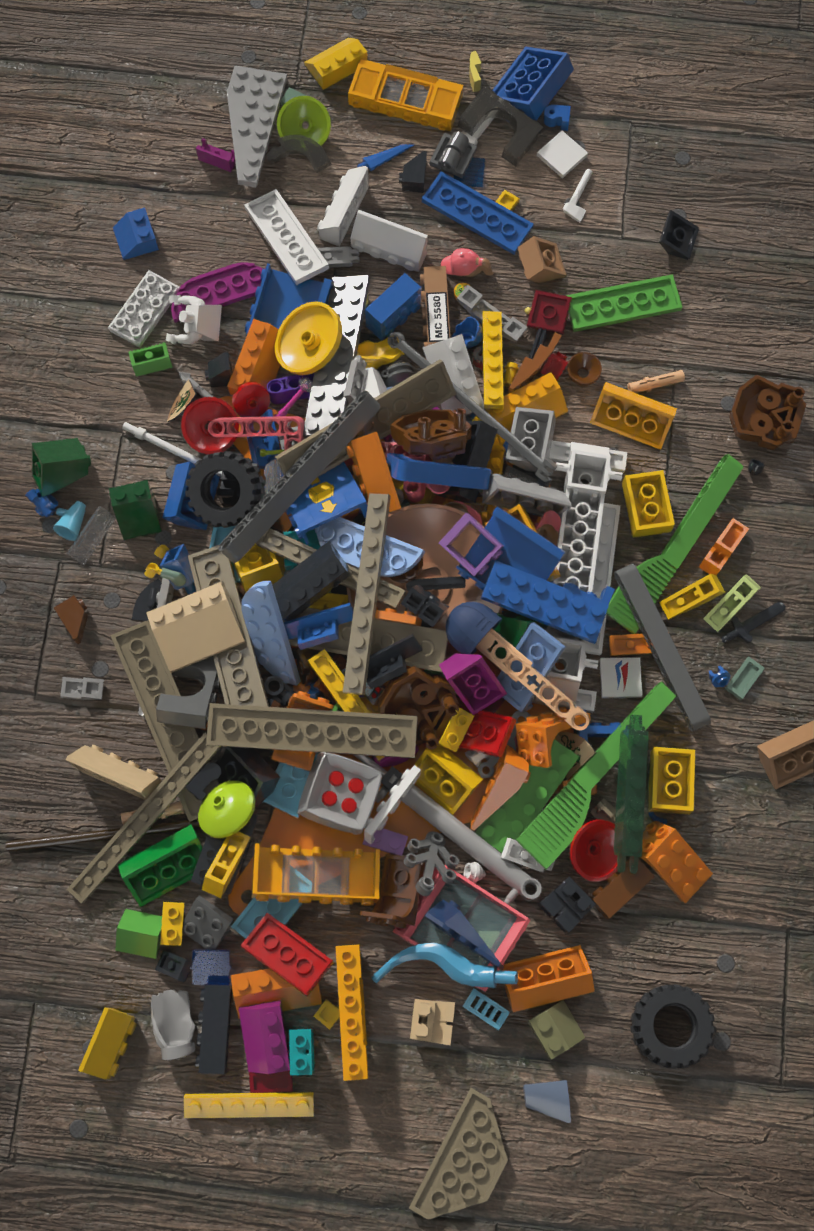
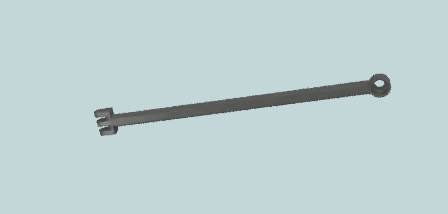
(544, 467)

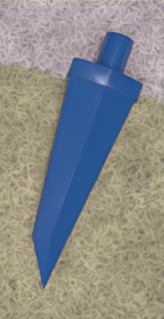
(382, 157)

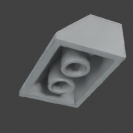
(536, 431)

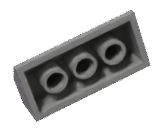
(536, 499)

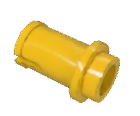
(511, 371)

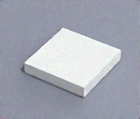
(562, 154)

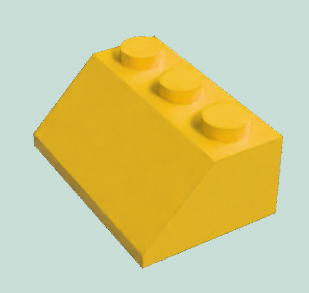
(336, 62)
(446, 778)
(108, 1044)

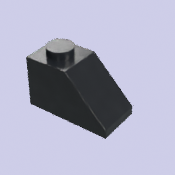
(414, 174)
(219, 371)

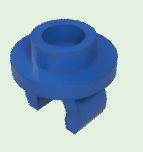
(721, 678)

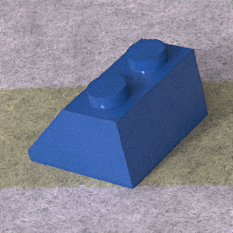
(135, 234)

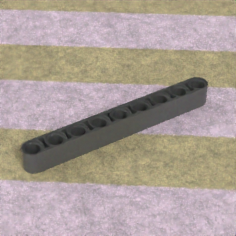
(662, 647)

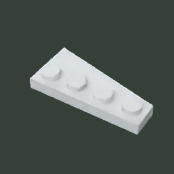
(408, 780)

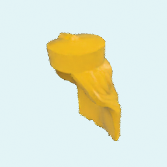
(378, 353)

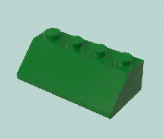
(162, 866)

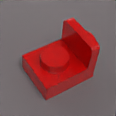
(555, 365)

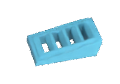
(500, 1020)

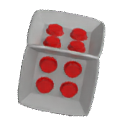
(339, 793)

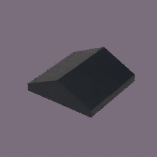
(678, 236)

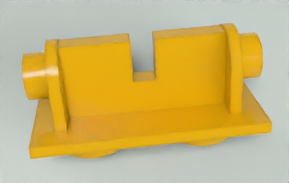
(329, 601)
(456, 730)
(172, 924)

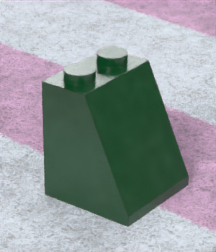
(58, 464)
(135, 509)
(512, 630)

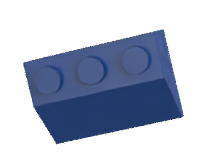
(177, 505)

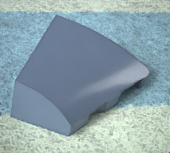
(549, 1099)

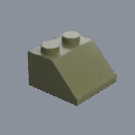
(556, 1030)

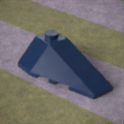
(452, 922)

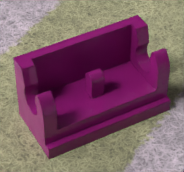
(215, 156)

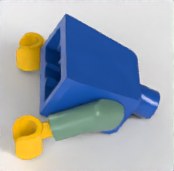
(173, 567)

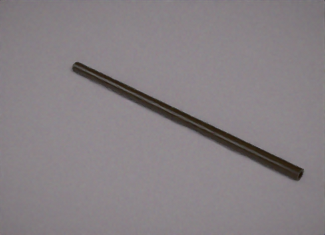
(93, 836)

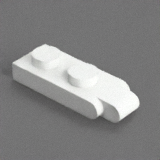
(516, 853)

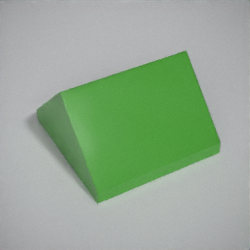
(139, 934)

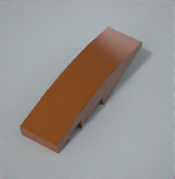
(530, 367)

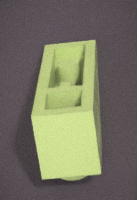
(732, 602)

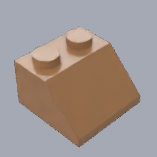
(541, 260)

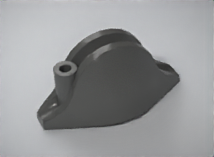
(397, 373)

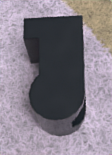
(209, 773)

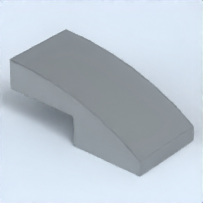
(82, 688)

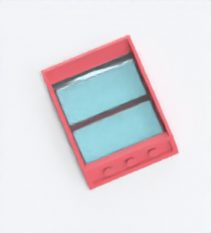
(490, 917)

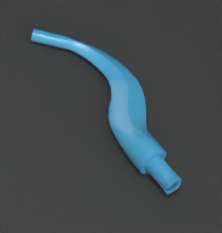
(453, 964)

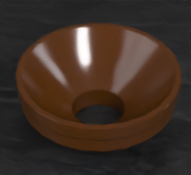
(584, 361)

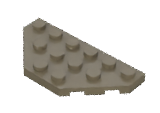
(465, 1163)

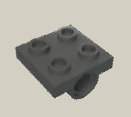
(453, 154)
(206, 924)

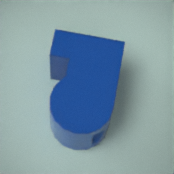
(557, 115)

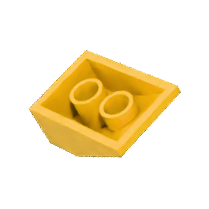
(257, 566)

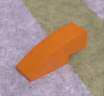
(723, 547)

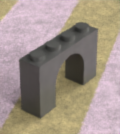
(193, 709)

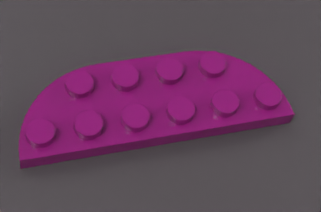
(221, 286)

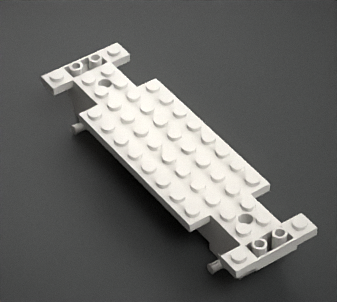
(589, 541)

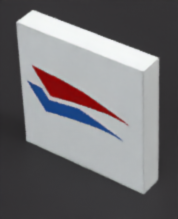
(620, 678)

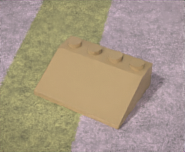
(196, 627)
(114, 771)

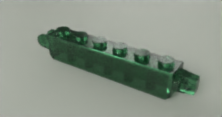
(631, 794)

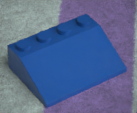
(534, 79)

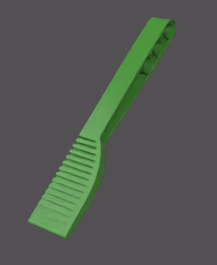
(660, 569)
(566, 813)

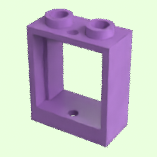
(456, 530)

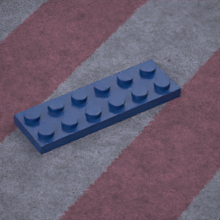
(477, 212)
(544, 602)

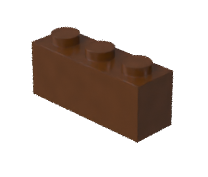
(620, 889)

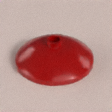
(200, 414)
(600, 861)

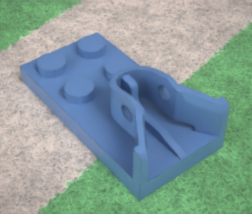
(543, 652)

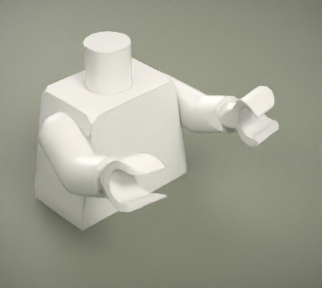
(200, 320)

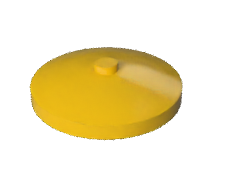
(308, 338)

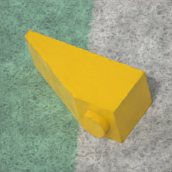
(692, 596)
(225, 864)

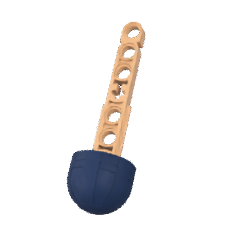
(473, 628)

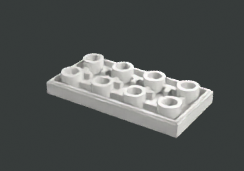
(143, 309)

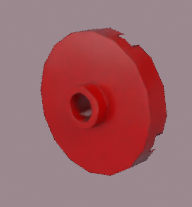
(247, 393)

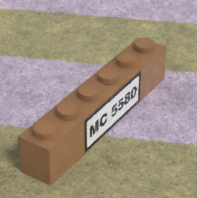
(436, 304)

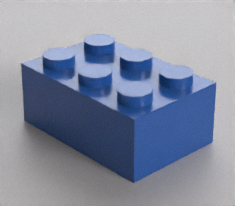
(393, 307)

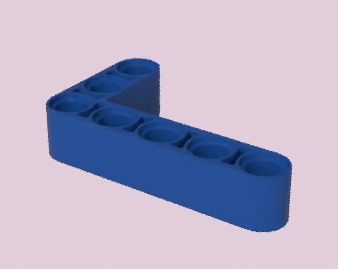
(437, 473)

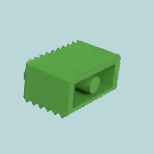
(150, 359)

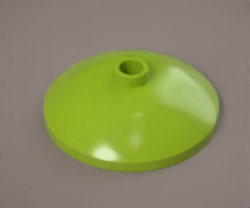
(301, 110)
(226, 809)

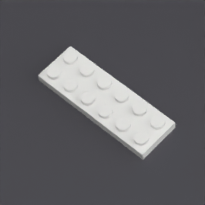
(286, 237)

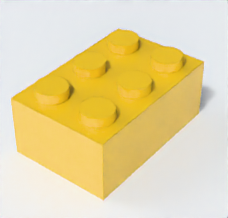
(648, 503)
(671, 780)

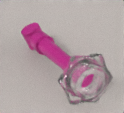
(305, 385)

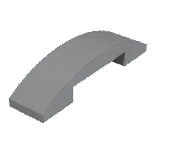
(475, 305)

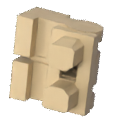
(436, 1028)

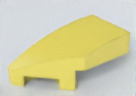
(475, 67)

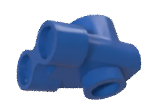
(44, 505)

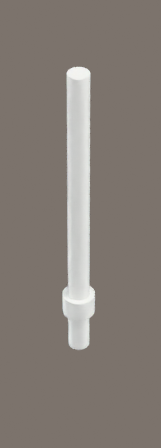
(142, 434)

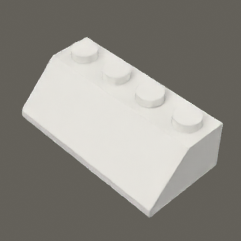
(344, 205)
(389, 241)
(459, 367)

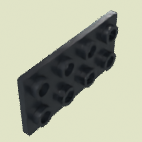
(211, 849)

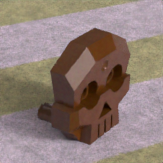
(752, 408)
(433, 432)
(404, 698)

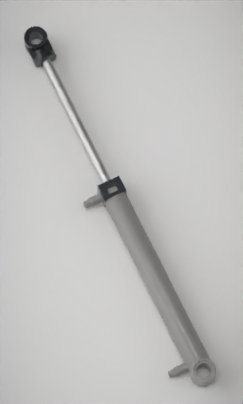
(438, 817)

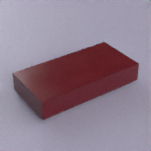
(271, 1082)

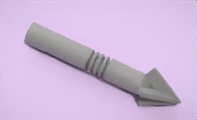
(201, 391)

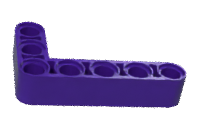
(283, 389)

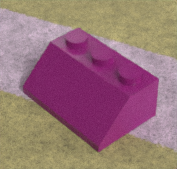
(472, 681)
(265, 1037)

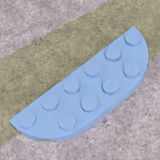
(348, 541)
(268, 632)

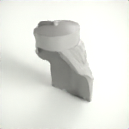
(172, 1024)

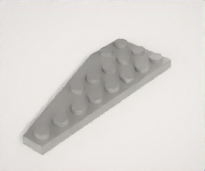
(253, 108)

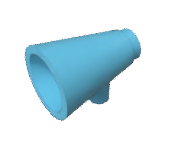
(71, 521)

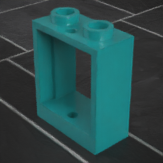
(300, 1061)

